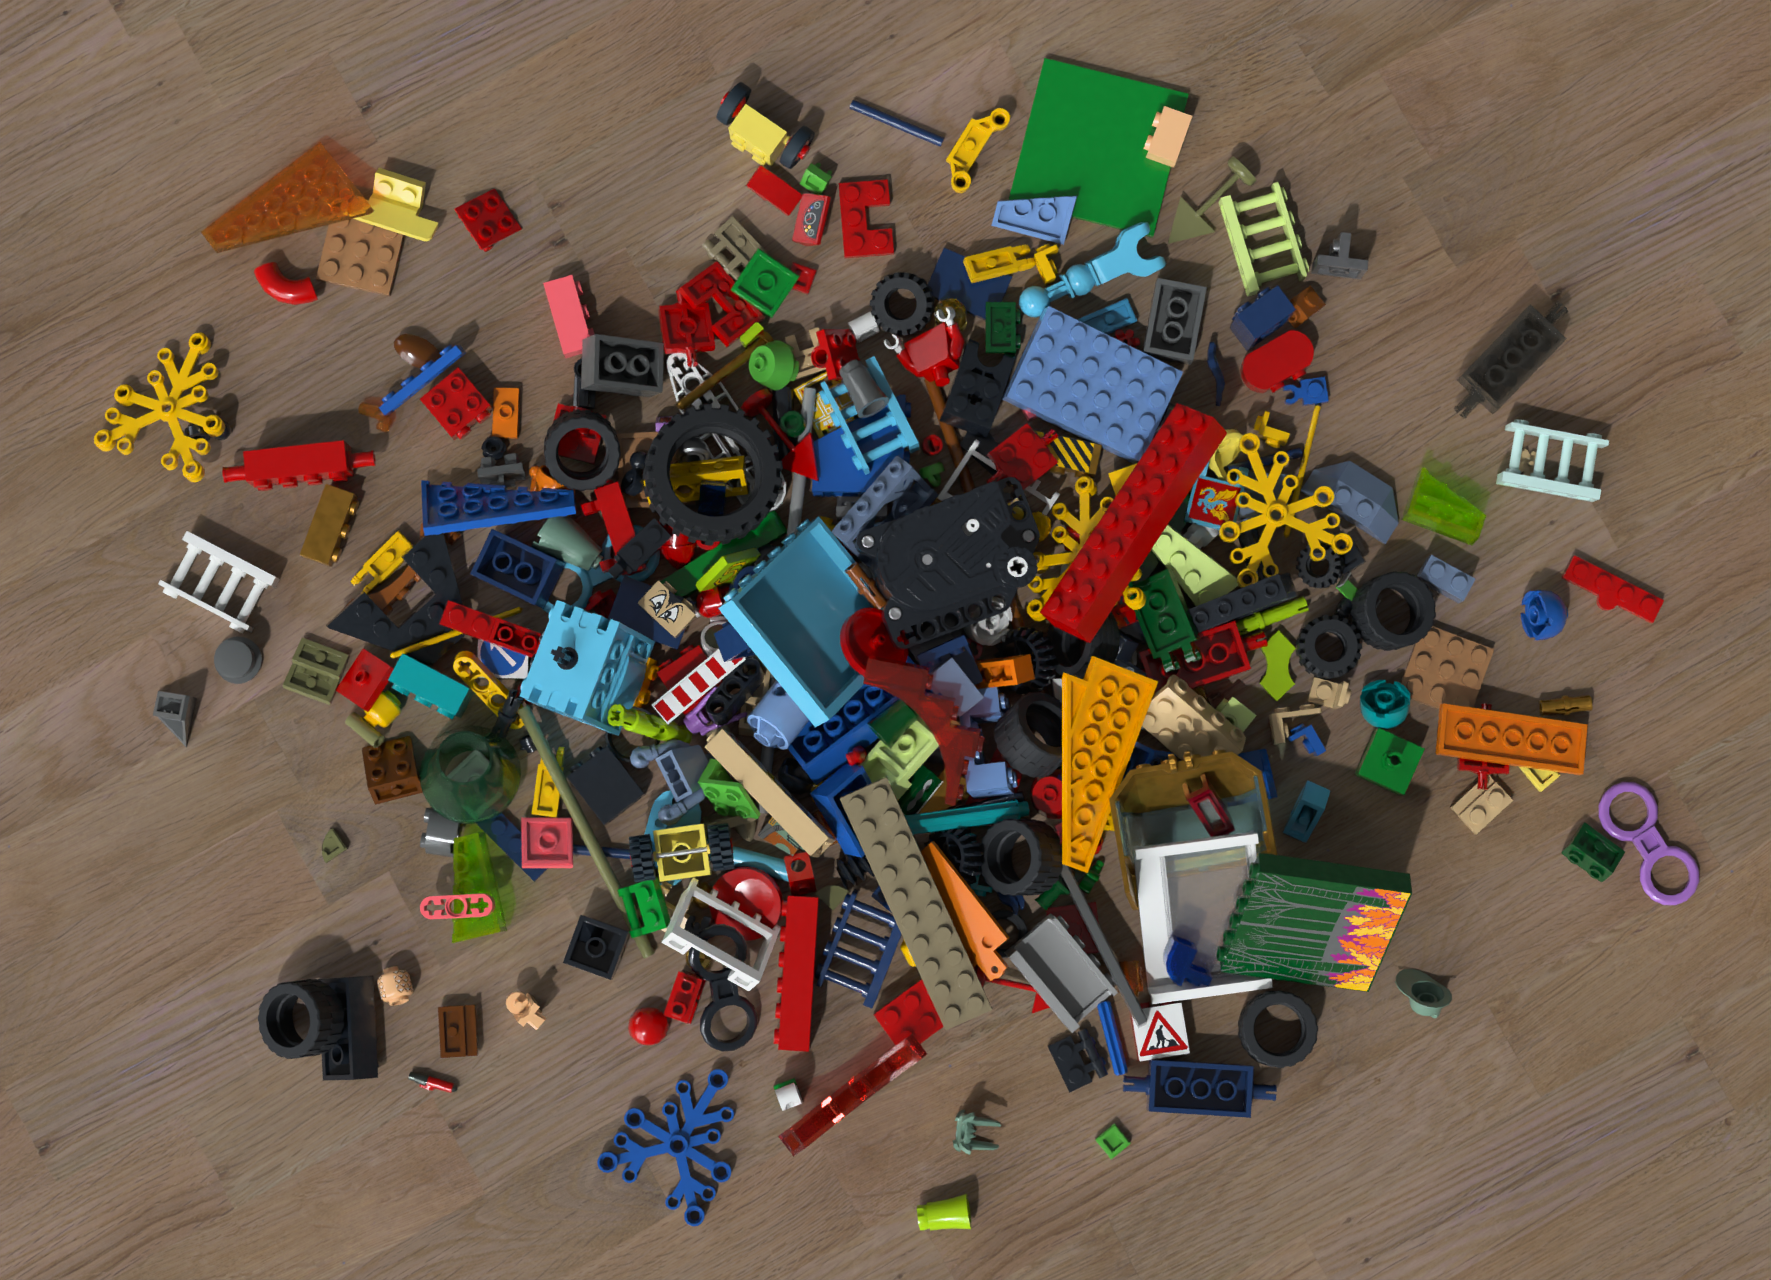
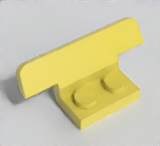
(397, 206)

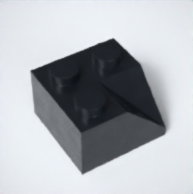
(596, 947)

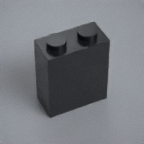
(605, 784)

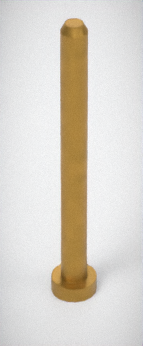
(725, 371)

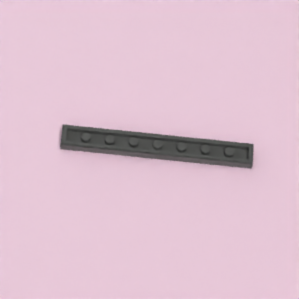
(1103, 947)

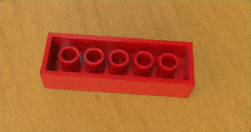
(798, 973)

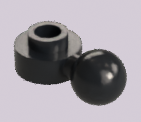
(196, 432)
(633, 480)

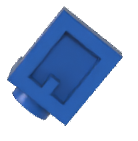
(1311, 743)

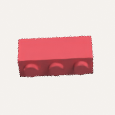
(568, 314)

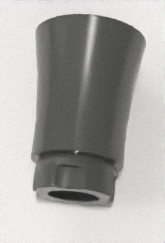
(863, 389)

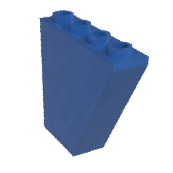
(835, 464)

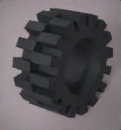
(1322, 581)

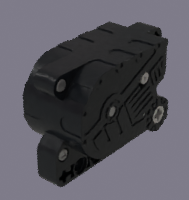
(951, 559)

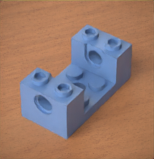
(993, 778)

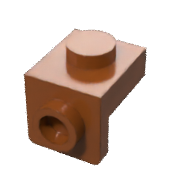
(1306, 305)

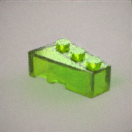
(1442, 511)

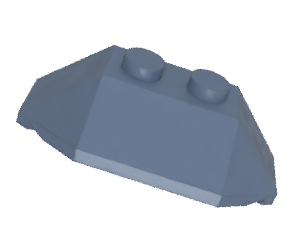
(1357, 498)

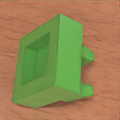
(816, 179)

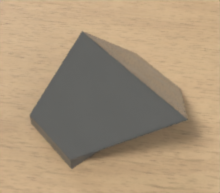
(176, 713)

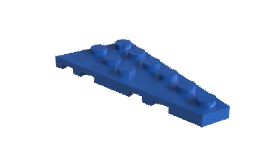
(482, 505)

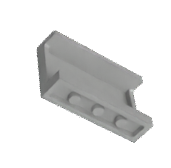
(1061, 970)

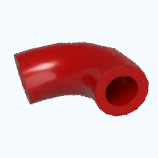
(282, 288)

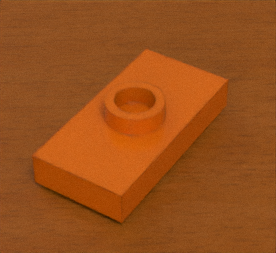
(505, 413)

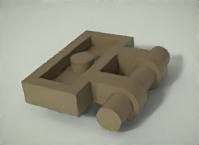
(738, 242)

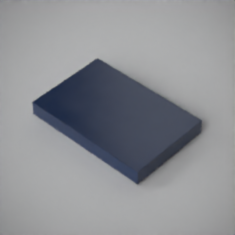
(952, 281)
(630, 613)

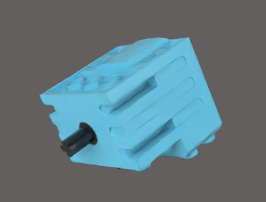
(586, 666)

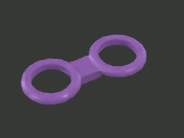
(1649, 843)

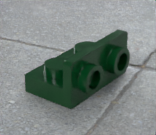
(1001, 327)
(1593, 852)

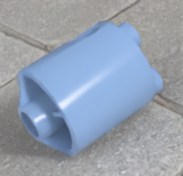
(776, 718)

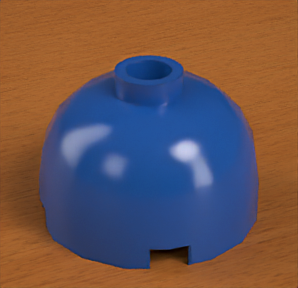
(1543, 615)

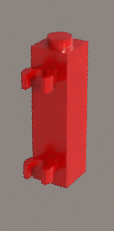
(616, 518)

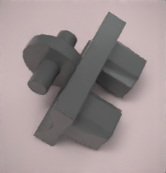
(501, 475)

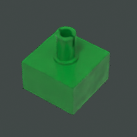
(1389, 761)

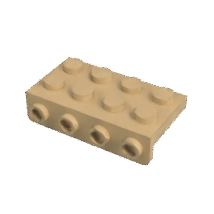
(1188, 722)

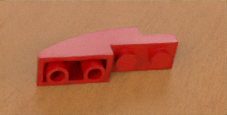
(490, 629)

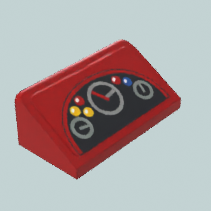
(811, 219)

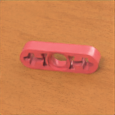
(475, 898)

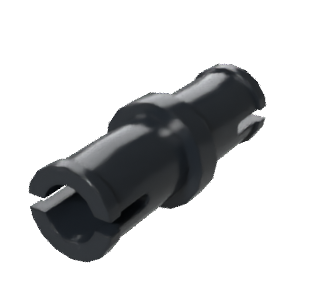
(507, 714)

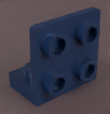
(959, 651)

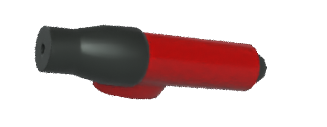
(429, 1083)

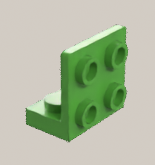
(724, 794)

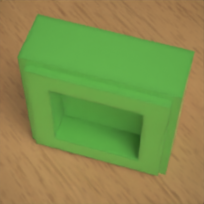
(1112, 1141)

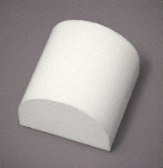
(864, 327)

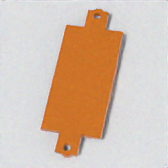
(971, 918)

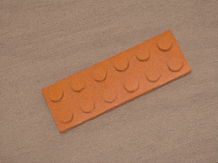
(1511, 739)

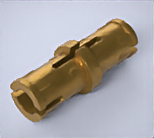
(1565, 705)

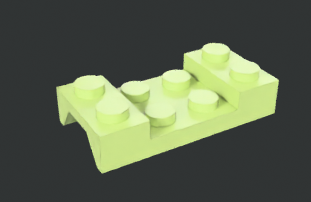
(904, 757)

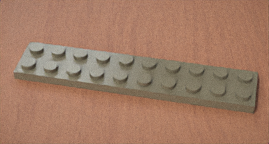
(915, 903)

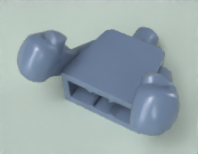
(681, 768)

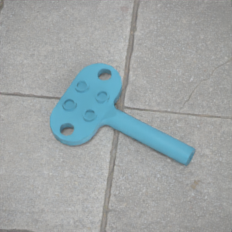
(742, 857)

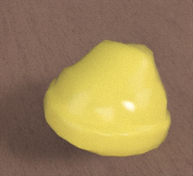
(1225, 453)

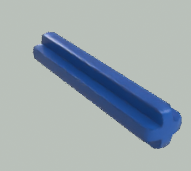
(1112, 1038)

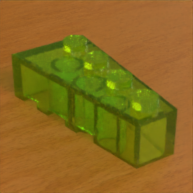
(475, 875)

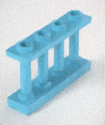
(893, 417)

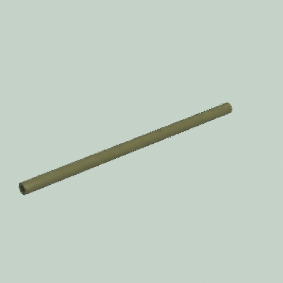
(580, 820)

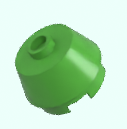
(773, 365)

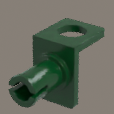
(1057, 889)

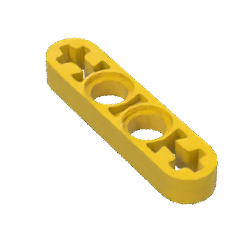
(483, 692)

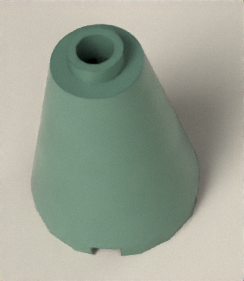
(568, 542)

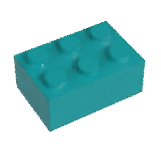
(430, 687)

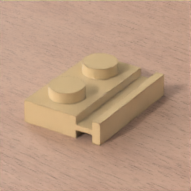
(1481, 806)

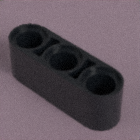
(733, 702)

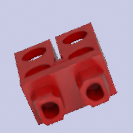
(683, 996)

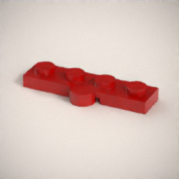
(1612, 590)

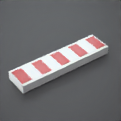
(694, 686)

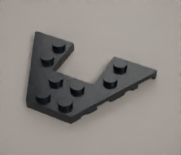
(369, 623)

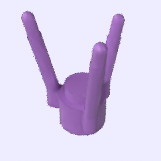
(697, 719)

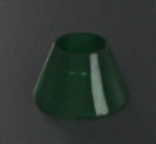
(475, 799)

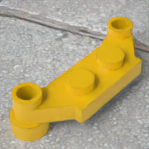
(971, 144)

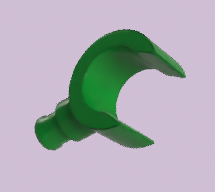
(1091, 877)

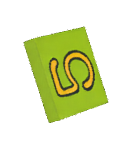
(726, 569)

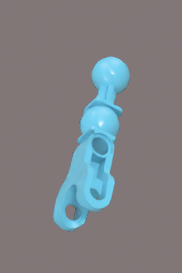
(1101, 269)

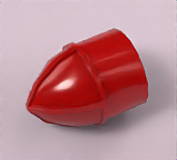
(677, 549)

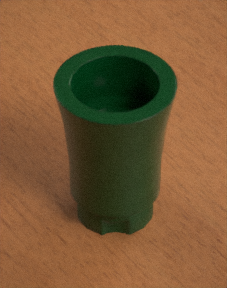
(893, 722)

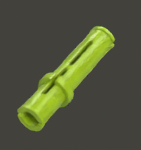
(1272, 615)

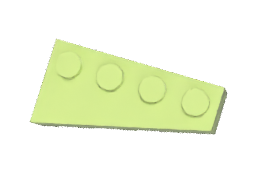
(1194, 570)

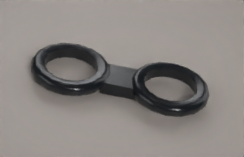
(723, 991)

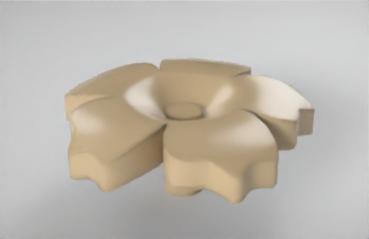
(1527, 462)

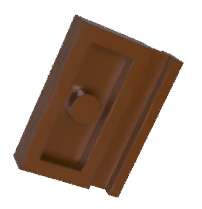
(458, 1031)

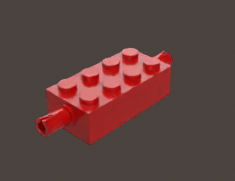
(298, 464)
(1222, 653)

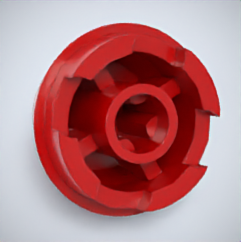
(1047, 795)

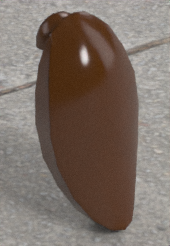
(416, 350)

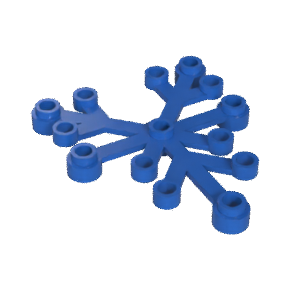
(693, 1118)

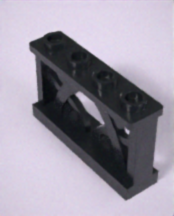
(1243, 602)

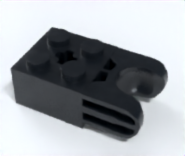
(976, 384)

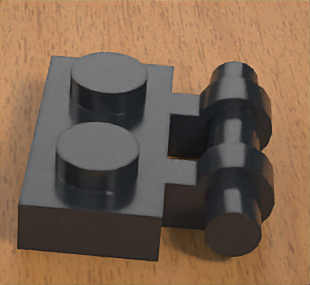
(1070, 1064)

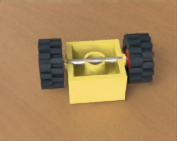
(681, 852)

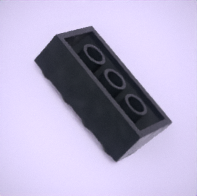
(356, 1050)

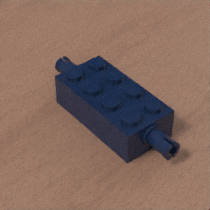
(1199, 1088)

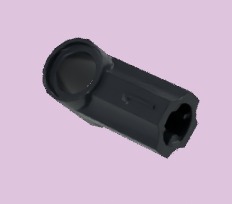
(582, 397)

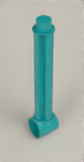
(966, 816)

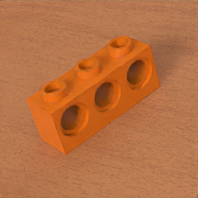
(1005, 671)

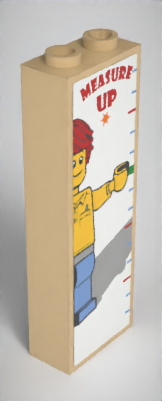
(769, 792)

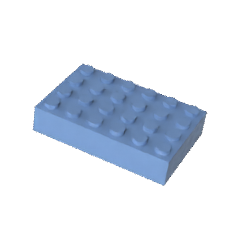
(1092, 385)

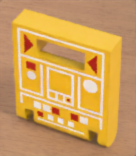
(821, 417)

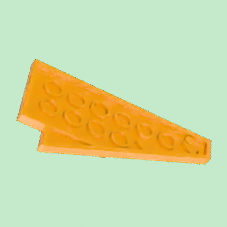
(1098, 736)

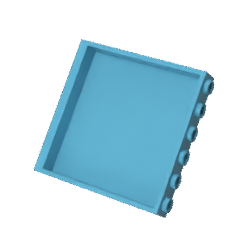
(795, 617)

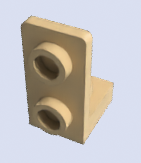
(1329, 693)
(1278, 729)

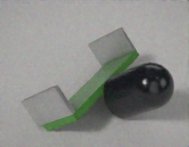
(1348, 590)

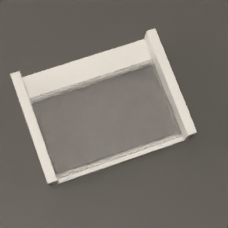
(1191, 894)

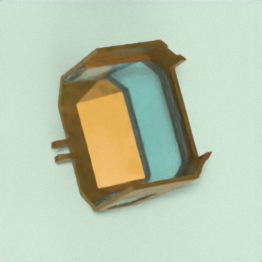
(1153, 808)

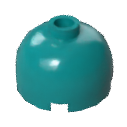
(1384, 703)

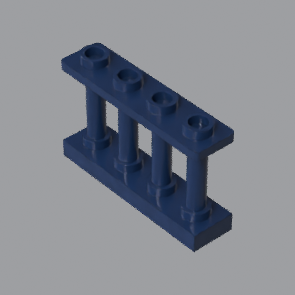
(877, 967)

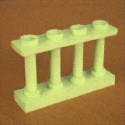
(1244, 256)

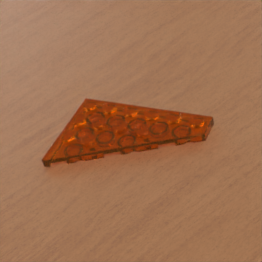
(297, 199)

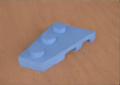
(1036, 217)

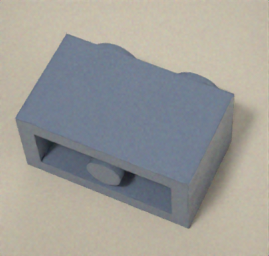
(1445, 579)
(954, 683)

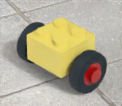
(760, 135)

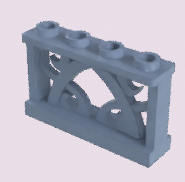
(884, 489)

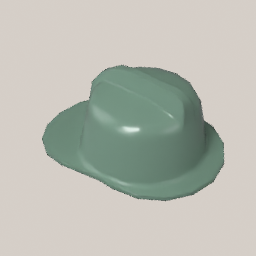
(1424, 993)

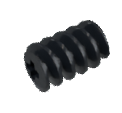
(852, 868)

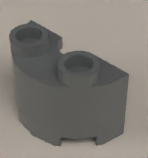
(439, 834)

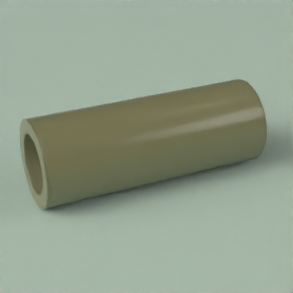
(364, 729)

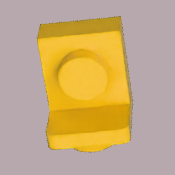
(1046, 268)

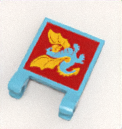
(1214, 501)

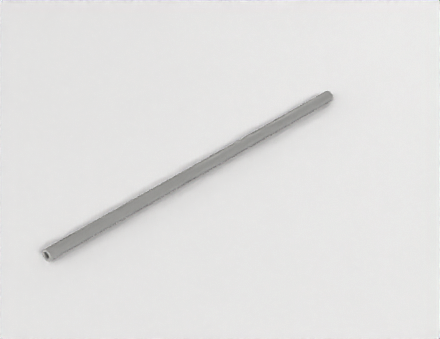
(794, 520)

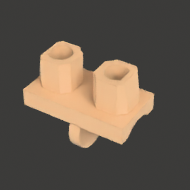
(525, 1009)

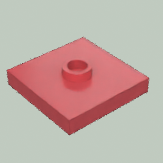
(546, 842)

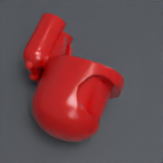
(710, 600)

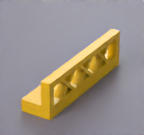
(711, 470)

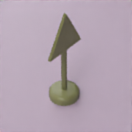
(1189, 223)

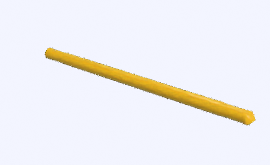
(1304, 461)
(447, 635)

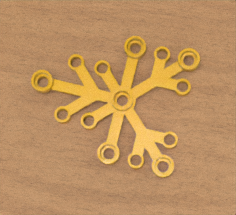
(180, 381)
(1265, 486)
(1084, 529)

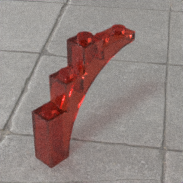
(955, 741)
(852, 1094)

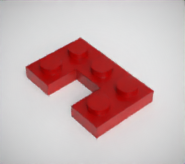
(853, 201)
(717, 284)

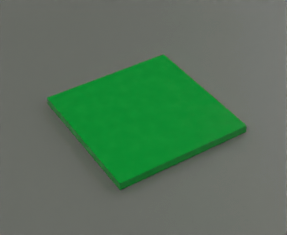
(1090, 144)

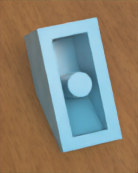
(1307, 811)

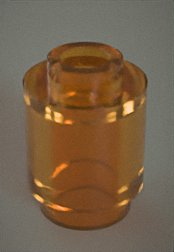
(1133, 975)

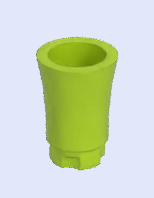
(945, 1214)

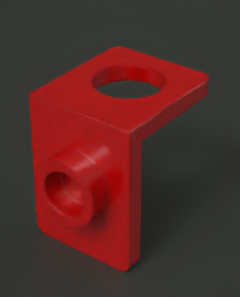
(803, 881)

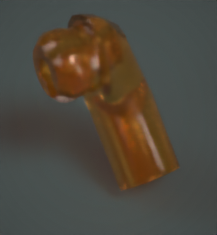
(373, 411)

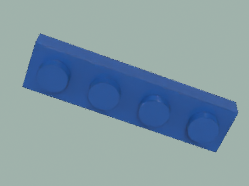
(429, 372)

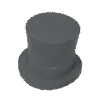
(237, 660)

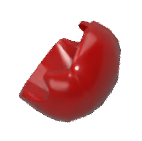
(648, 1026)

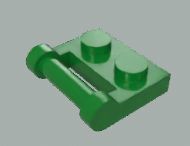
(651, 906)

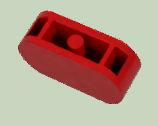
(1277, 362)

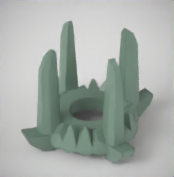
(964, 1132)

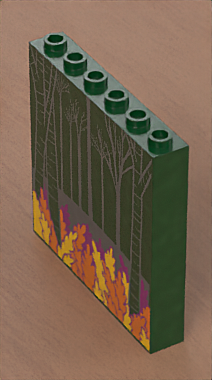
(1314, 922)

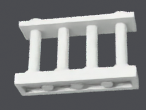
(239, 569)

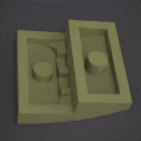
(315, 671)

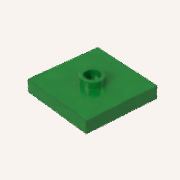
(765, 283)

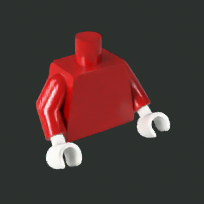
(933, 352)

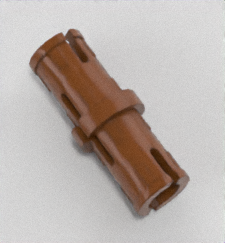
(855, 572)

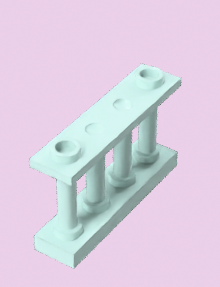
(1536, 480)

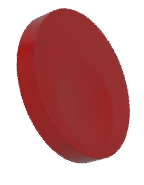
(866, 635)
(756, 894)

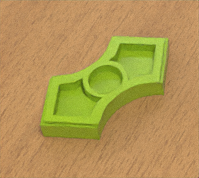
(1277, 656)

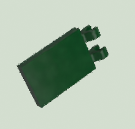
(1167, 620)

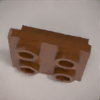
(391, 770)

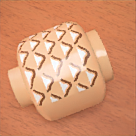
(395, 986)

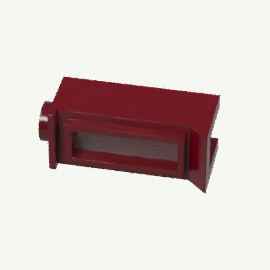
(1209, 808)

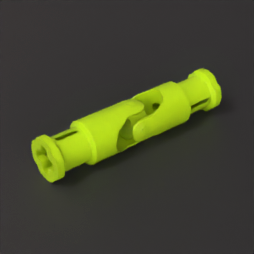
(647, 725)

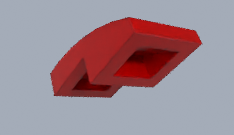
(774, 190)

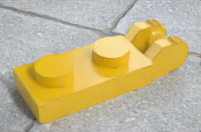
(997, 263)
(383, 562)
(546, 795)

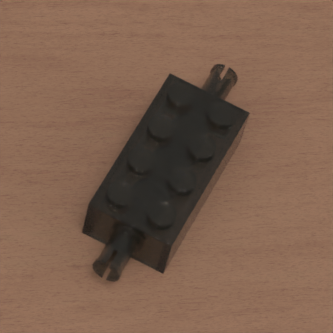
(1511, 359)

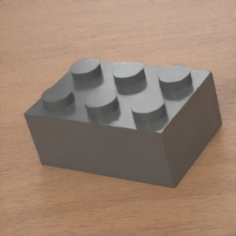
(1174, 321)
(622, 365)

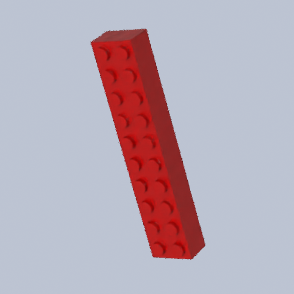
(1133, 522)

